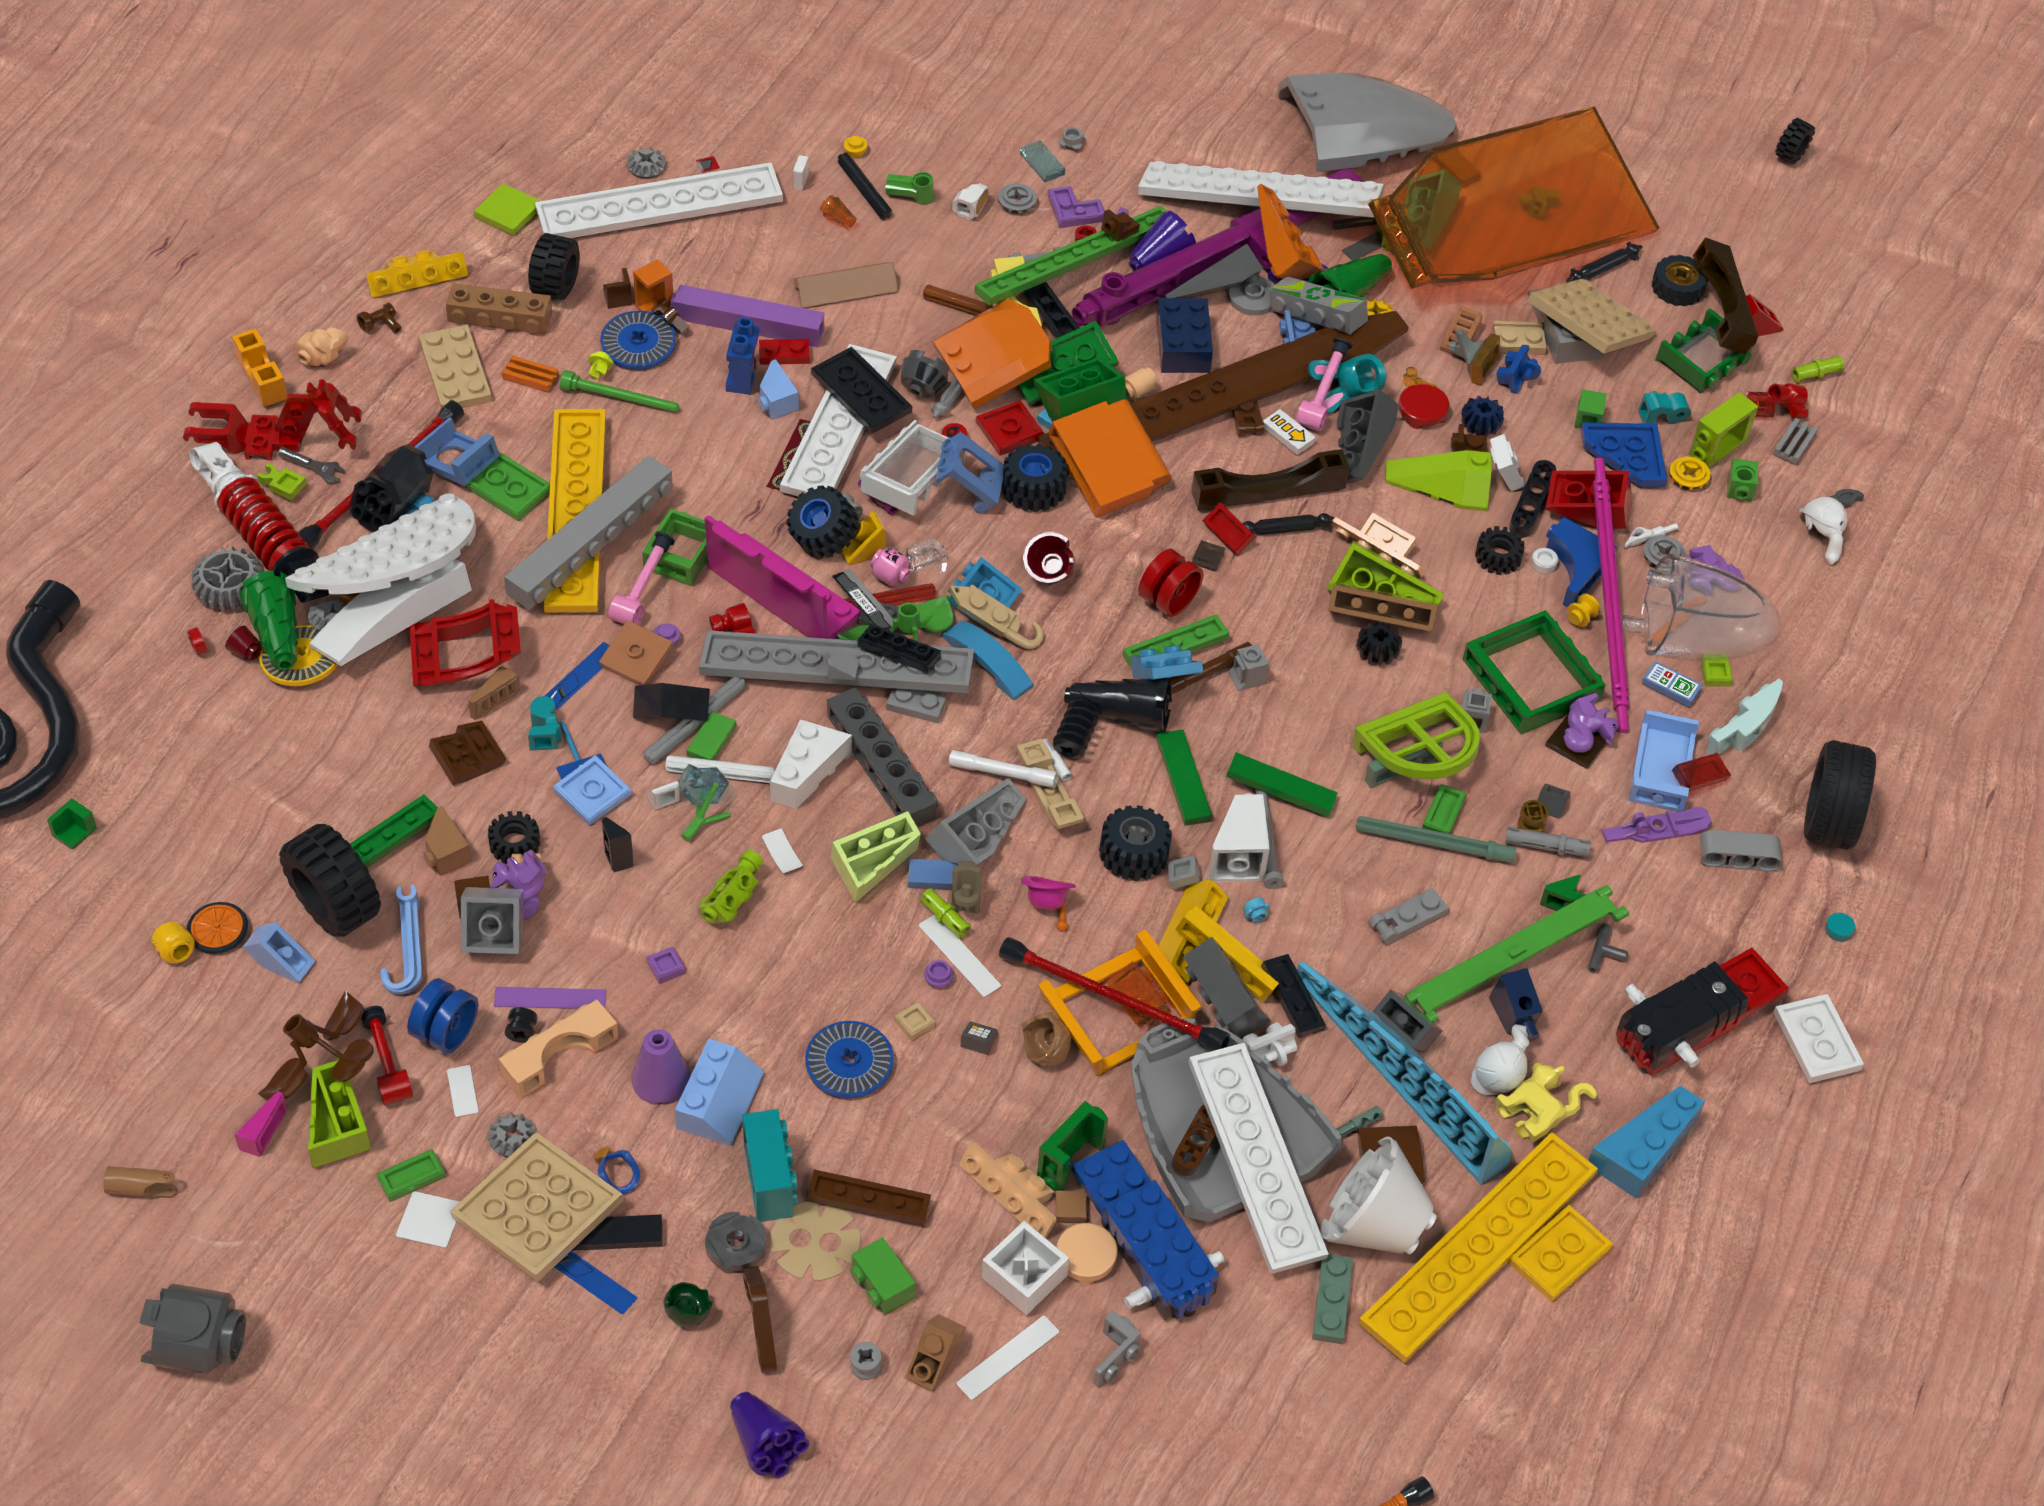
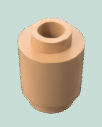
(1140, 383)

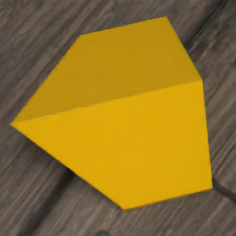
(869, 539)

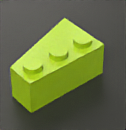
(335, 1119)

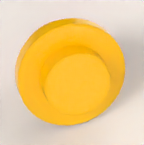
(855, 146)

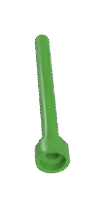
(571, 381)

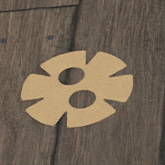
(822, 1262)

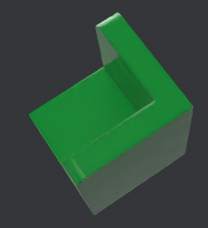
(71, 824)

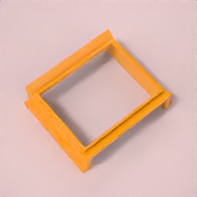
(1164, 975)

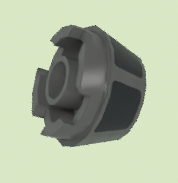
(923, 375)

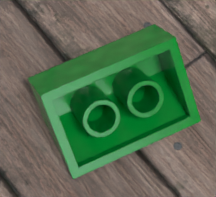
(1080, 388)

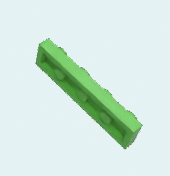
(1189, 637)

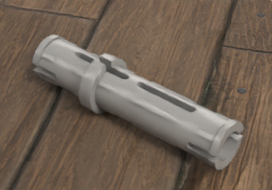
(1550, 842)

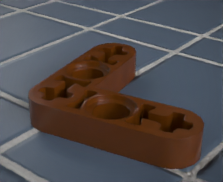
(1201, 1127)
(758, 1300)

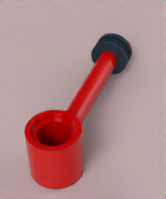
(394, 1084)

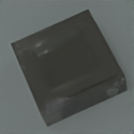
(1208, 556)

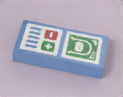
(1672, 684)

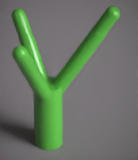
(699, 819)

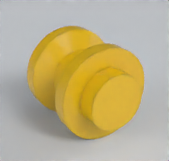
(1583, 610)

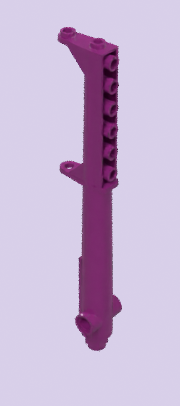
(1128, 293)

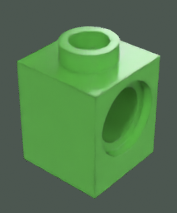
(1590, 407)
(1742, 479)

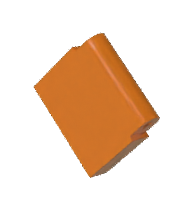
(1109, 456)

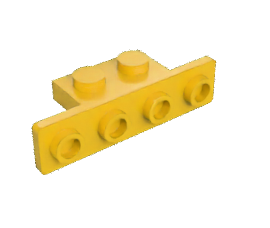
(416, 271)

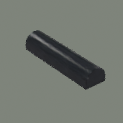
(1051, 310)

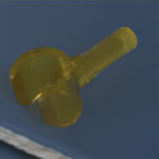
(1411, 378)

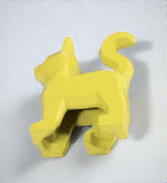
(1540, 1105)

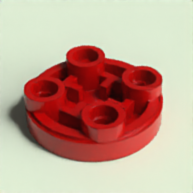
(1423, 405)

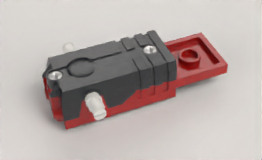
(1696, 1010)

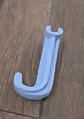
(410, 945)

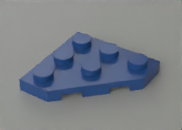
(1628, 448)

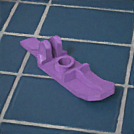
(1672, 826)

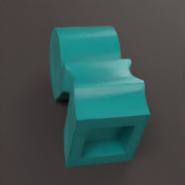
(1673, 406)
(545, 729)

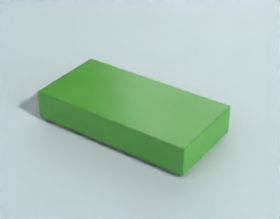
(711, 737)
(1444, 809)
(411, 1175)

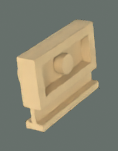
(1516, 334)

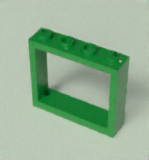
(1524, 720)

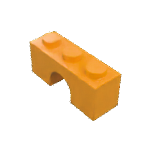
(261, 373)

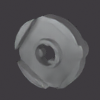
(730, 1257)

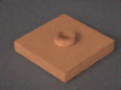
(636, 653)

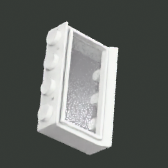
(905, 468)

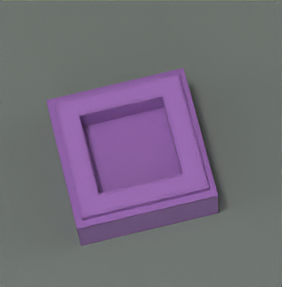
(665, 965)

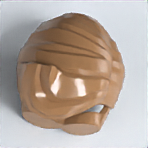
(1046, 1039)

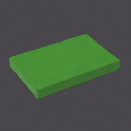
(509, 487)

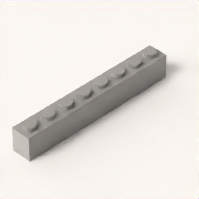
(588, 532)

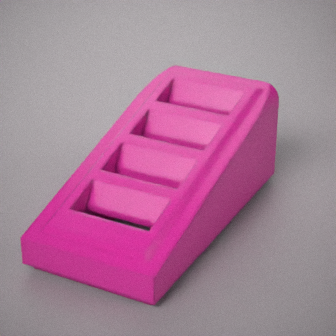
(259, 1129)

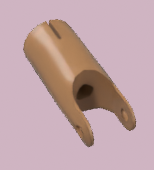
(138, 1182)

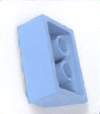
(718, 1093)

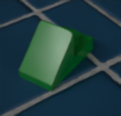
(1561, 893)

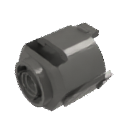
(193, 1329)

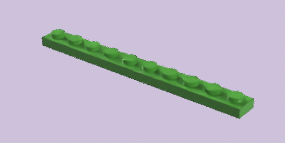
(1060, 261)

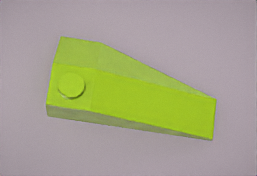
(1453, 476)
(1373, 572)

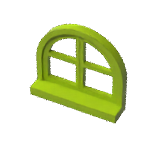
(1413, 719)

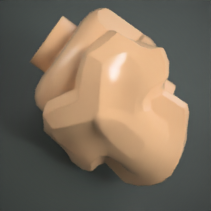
(320, 346)

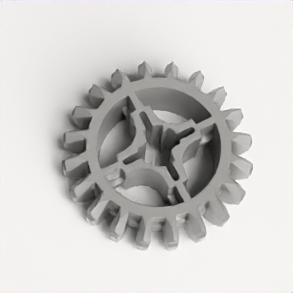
(221, 576)

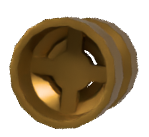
(1533, 816)

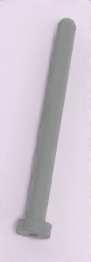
(1273, 878)

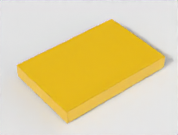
(1560, 1253)

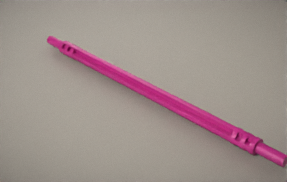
(1611, 596)

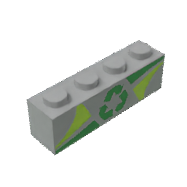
(1319, 304)

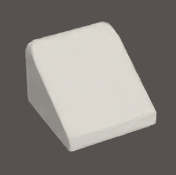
(664, 795)

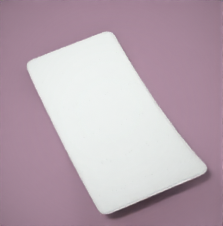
(781, 851)

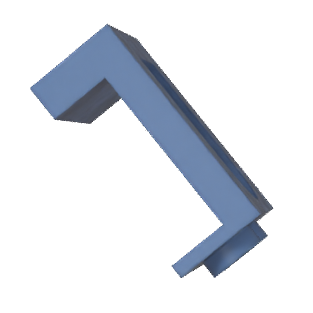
(474, 459)
(989, 483)

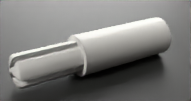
(1058, 763)

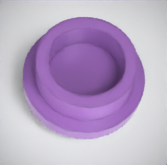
(669, 632)
(938, 974)

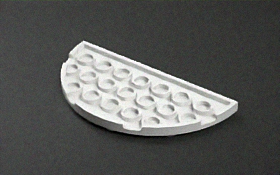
(399, 550)

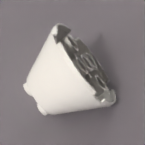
(1380, 1204)

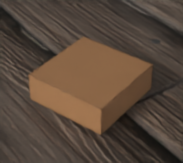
(1071, 1206)

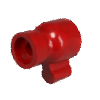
(1790, 396)
(735, 619)

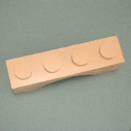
(587, 1029)

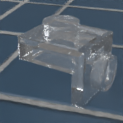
(927, 553)

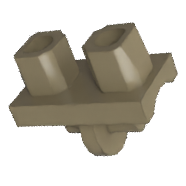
(966, 887)

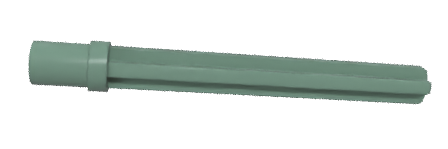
(1489, 850)

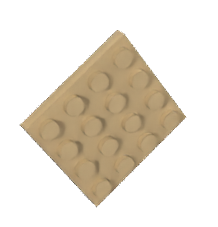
(1592, 315)
(537, 1206)

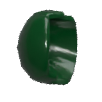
(687, 1304)

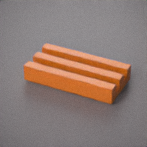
(532, 371)

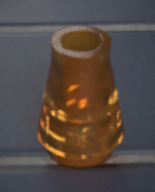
(836, 210)

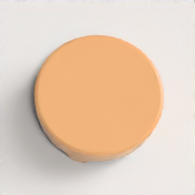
(1090, 1252)

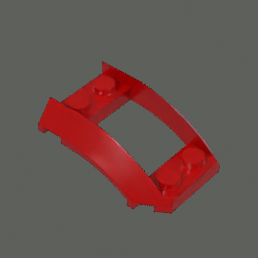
(426, 635)

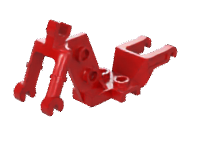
(272, 432)

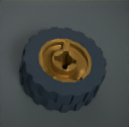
(1678, 281)

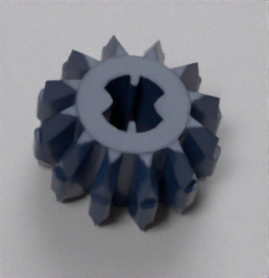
(1482, 416)

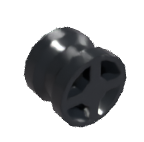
(520, 1024)

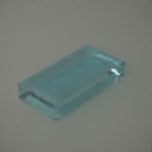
(1042, 161)

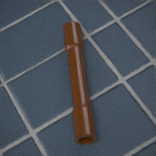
(1209, 668)

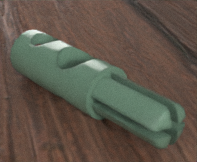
(1368, 1117)

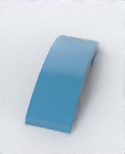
(992, 656)

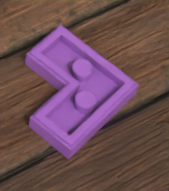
(1073, 213)

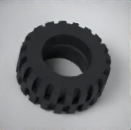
(330, 880)

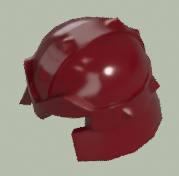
(1049, 558)

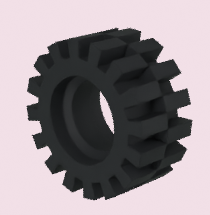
(1795, 140)
(1499, 561)
(510, 825)

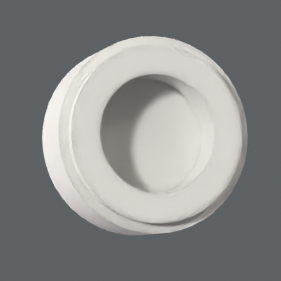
(1544, 560)

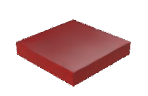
(1009, 427)

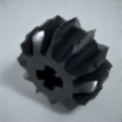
(1379, 643)

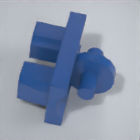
(1518, 368)

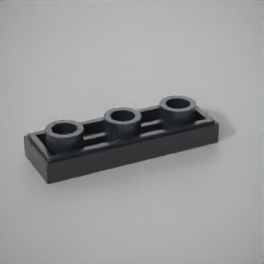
(899, 648)

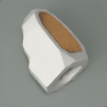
(970, 201)

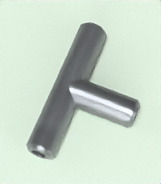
(1601, 948)

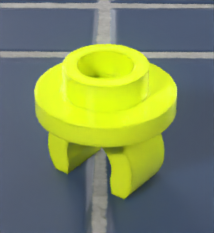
(600, 364)

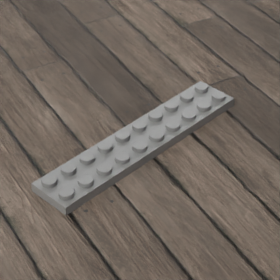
(807, 661)

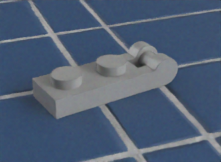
(1409, 916)

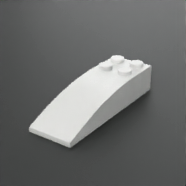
(387, 611)

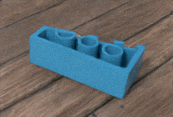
(1645, 1143)

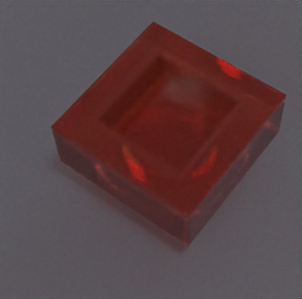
(1765, 408)

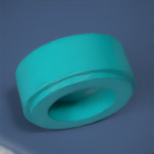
(1840, 926)

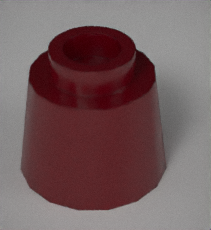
(243, 644)

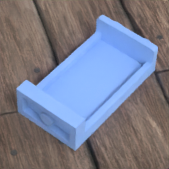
(1661, 746)

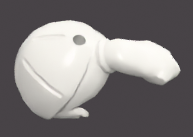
(1830, 520)
(1502, 1065)

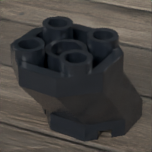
(391, 487)

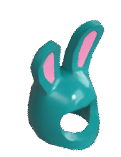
(1353, 378)

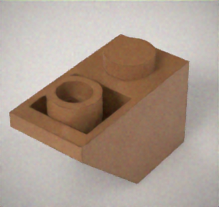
(935, 1351)

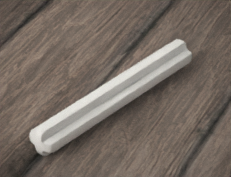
(728, 769)

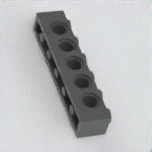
(881, 757)

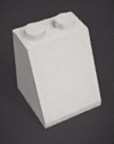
(1242, 842)

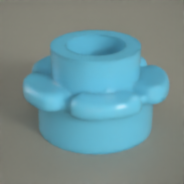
(1256, 909)

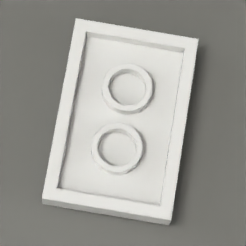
(1818, 1038)

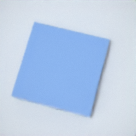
(592, 790)

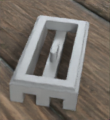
(1802, 429)

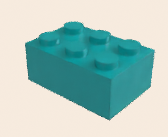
(769, 1165)

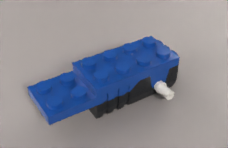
(1148, 1234)

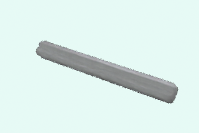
(685, 726)

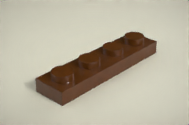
(868, 1197)

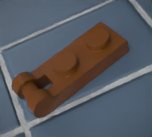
(1248, 419)

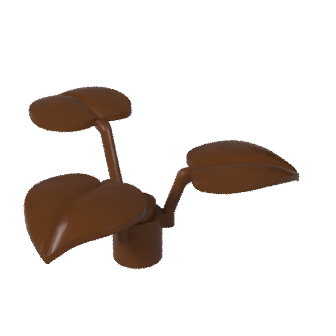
(304, 1034)

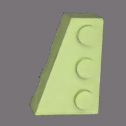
(874, 853)

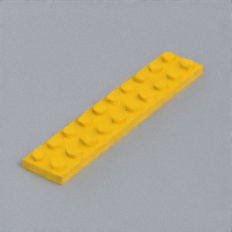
(574, 485)
(1477, 1247)

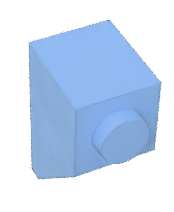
(777, 392)
(278, 952)

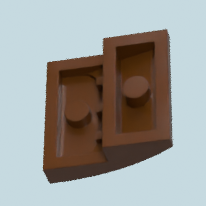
(467, 752)
(1406, 1137)

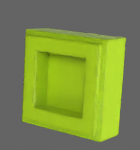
(1716, 673)

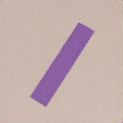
(547, 997)

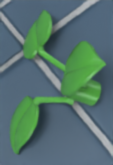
(932, 616)

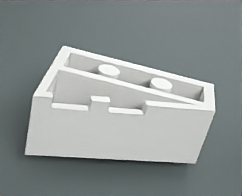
(807, 761)

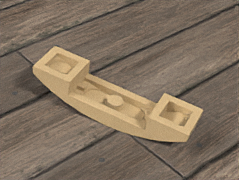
(1054, 801)

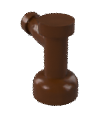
(387, 313)

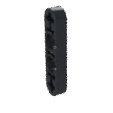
(1532, 498)

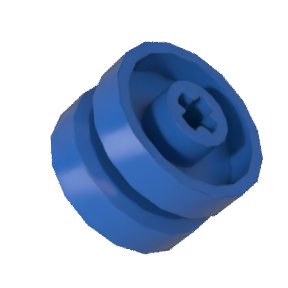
(442, 1015)

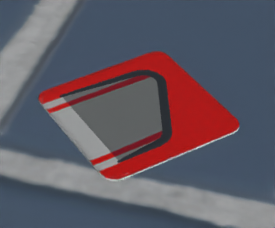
(707, 164)

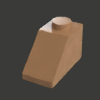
(445, 844)

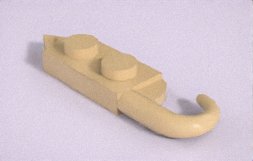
(993, 615)

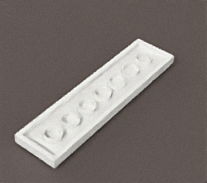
(830, 437)
(1258, 1158)

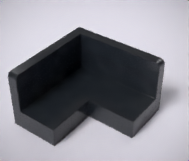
(671, 701)

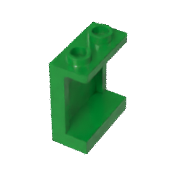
(1084, 1126)

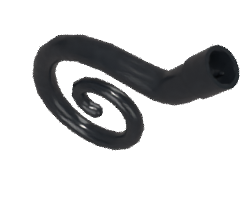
(43, 618)

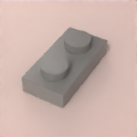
(916, 704)

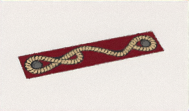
(788, 454)

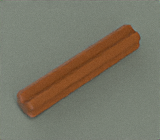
(955, 300)

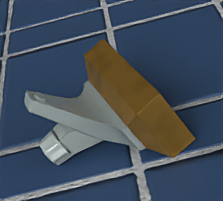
(1478, 355)

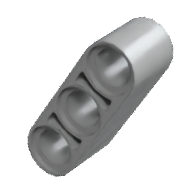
(1740, 850)

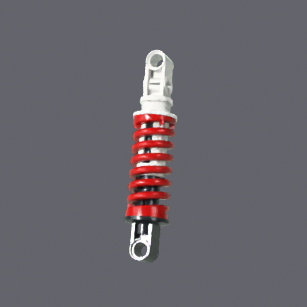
(254, 515)

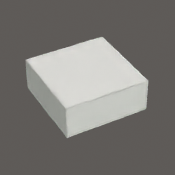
(800, 172)

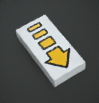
(1288, 432)

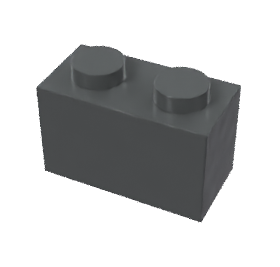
(1407, 1021)

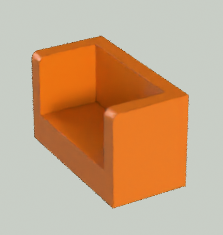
(651, 285)

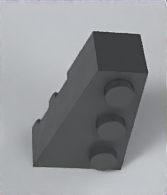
(1224, 989)

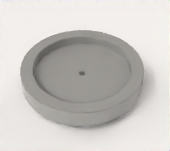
(1252, 298)

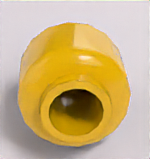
(172, 942)

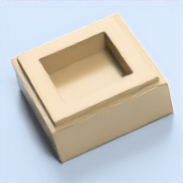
(914, 1021)

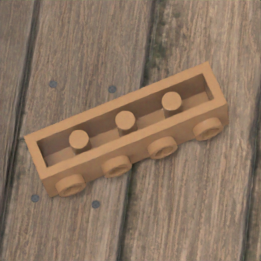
(499, 308)

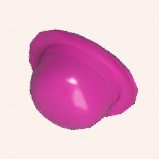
(1045, 892)

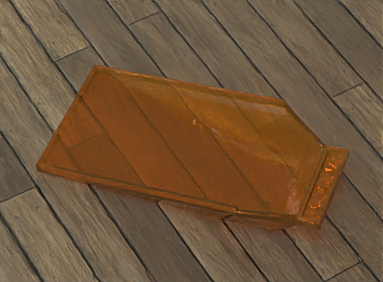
(1512, 202)

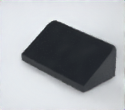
(617, 845)

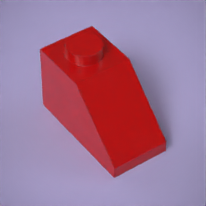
(1763, 317)

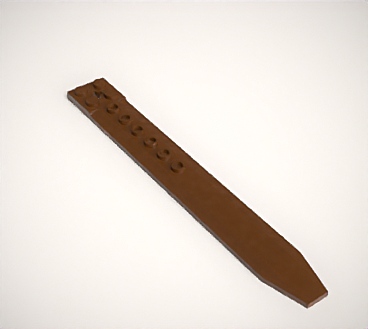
(1254, 377)

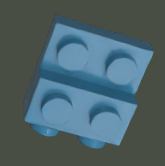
(990, 581)
(1164, 664)

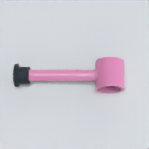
(1313, 413)
(628, 607)

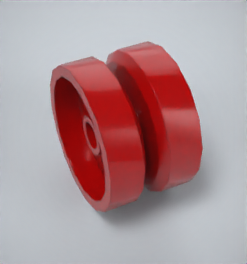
(1170, 582)

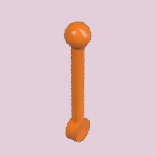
(1062, 924)

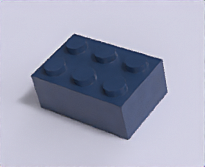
(1184, 335)

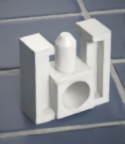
(1506, 462)

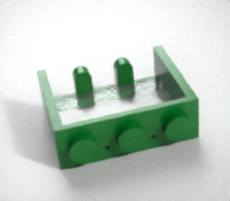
(1698, 354)

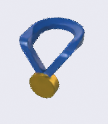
(605, 1154)

